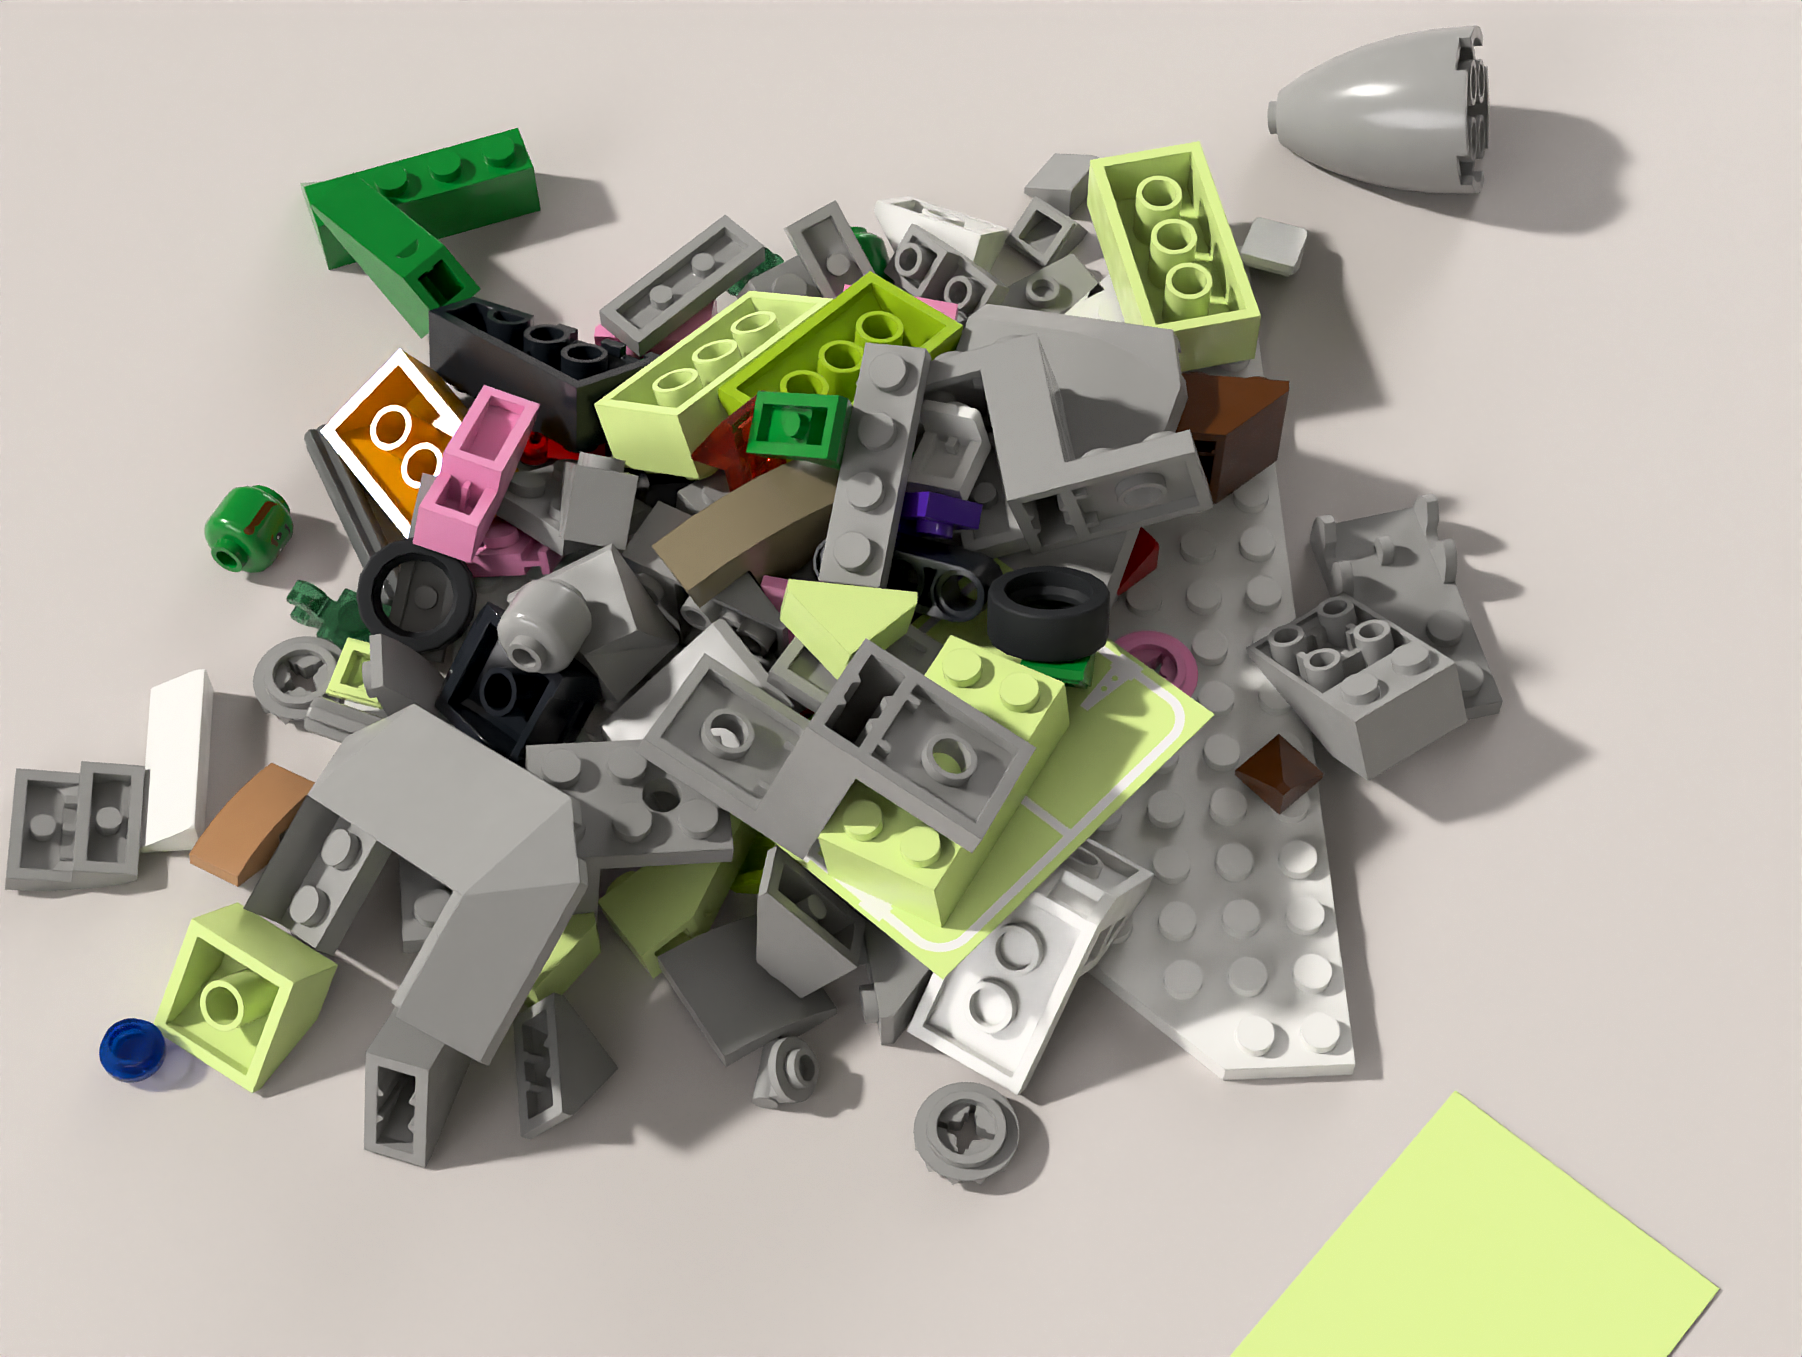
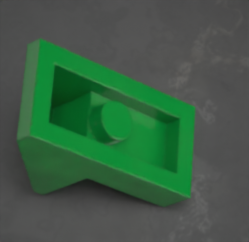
(800, 427)

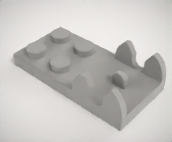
(1408, 578)

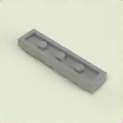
(875, 466)

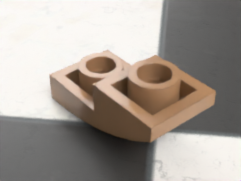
(249, 825)

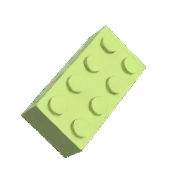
(1174, 252)
(674, 400)
(899, 856)

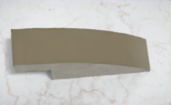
(757, 528)

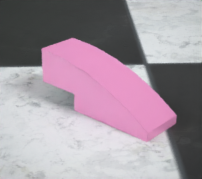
(475, 474)

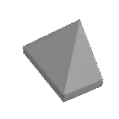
(555, 1064)

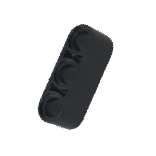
(938, 574)

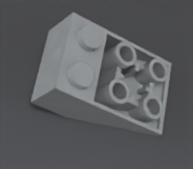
(740, 604)
(1362, 684)

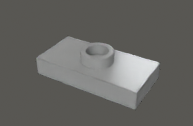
(1052, 287)

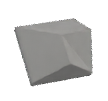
(627, 626)

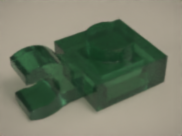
(332, 618)

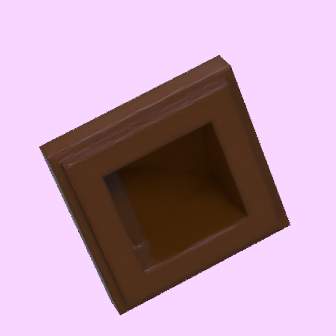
(1279, 774)

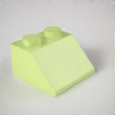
(242, 994)

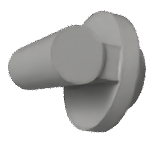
(785, 1073)

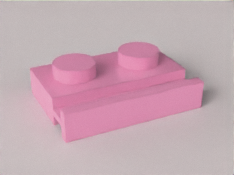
(511, 553)

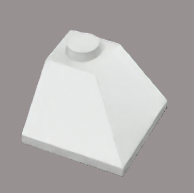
(966, 234)

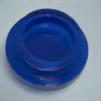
(132, 1050)

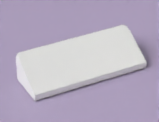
(177, 763)

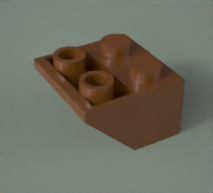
(1234, 426)

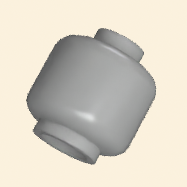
(544, 626)

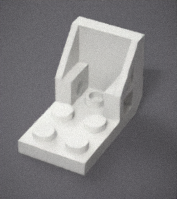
(1014, 985)

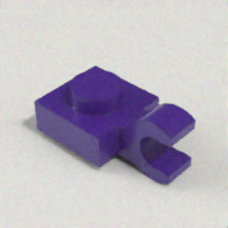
(937, 515)

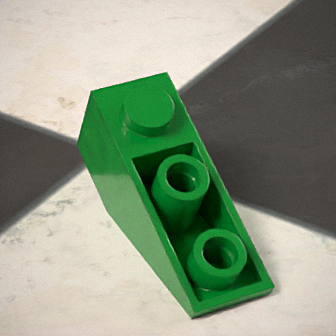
(394, 251)

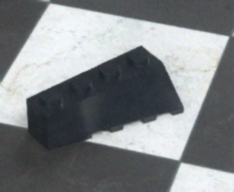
(545, 363)

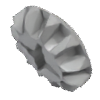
(305, 657)
(948, 1110)

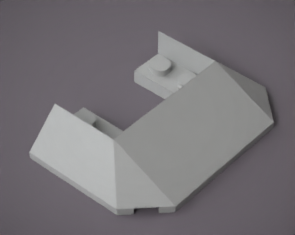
(464, 820)

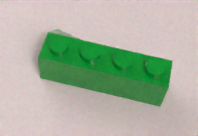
(445, 189)

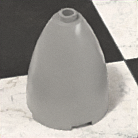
(1394, 112)

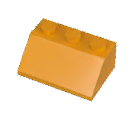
(397, 432)

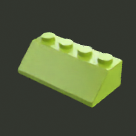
(829, 346)

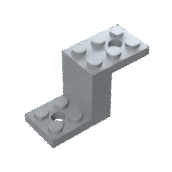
(1048, 490)
(871, 728)
(615, 826)

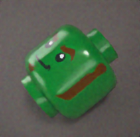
(250, 528)

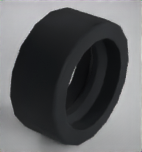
(371, 607)
(1048, 614)

